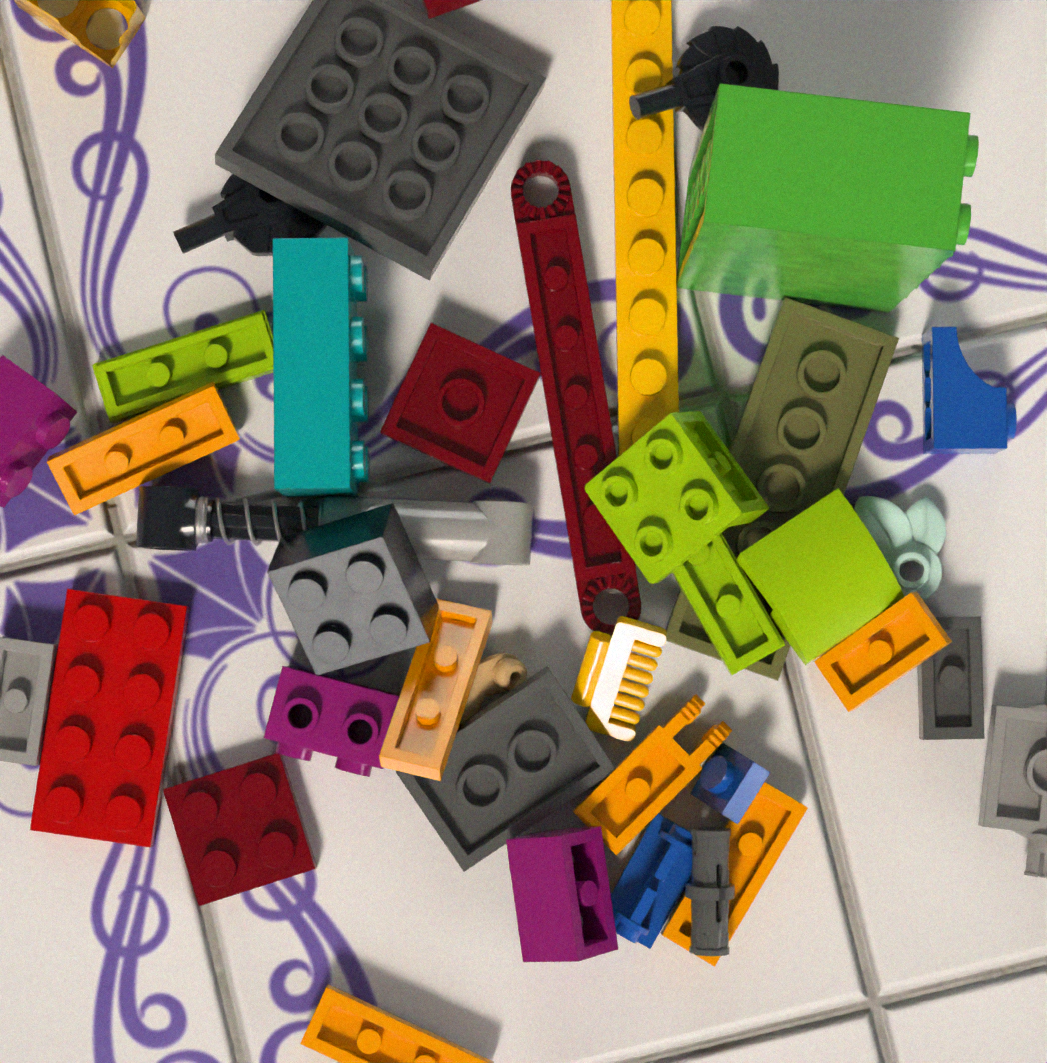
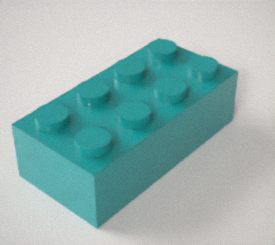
(317, 367)

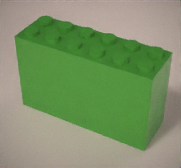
(823, 198)

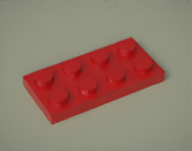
(110, 718)

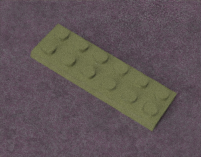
(798, 435)

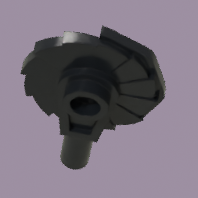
(712, 59)
(250, 219)

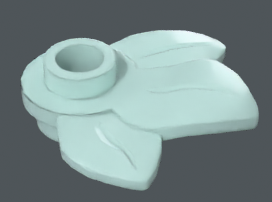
(907, 538)

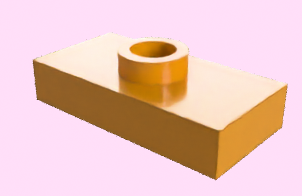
(882, 651)

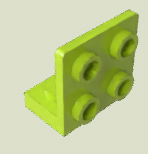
(674, 493)

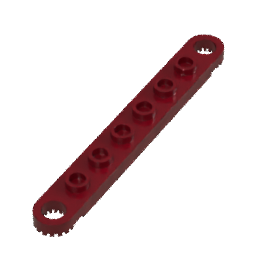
(572, 385)

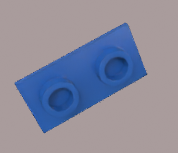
(652, 881)

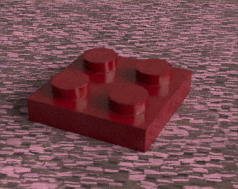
(460, 403)
(240, 828)

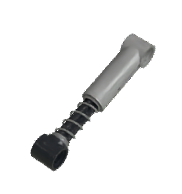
(437, 529)

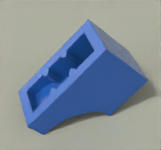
(959, 407)

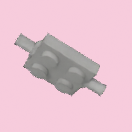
(1017, 779)

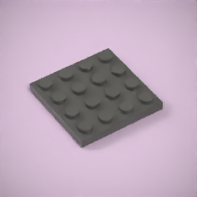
(381, 125)

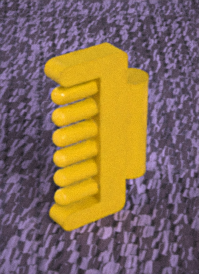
(603, 672)

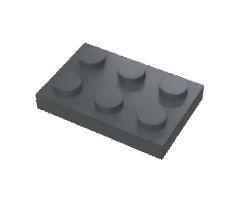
(510, 769)

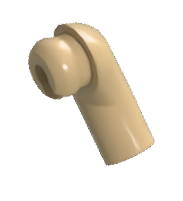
(494, 676)

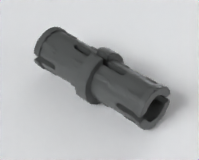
(710, 891)

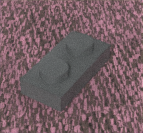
(953, 684)

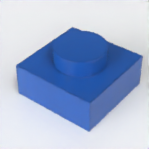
(729, 783)

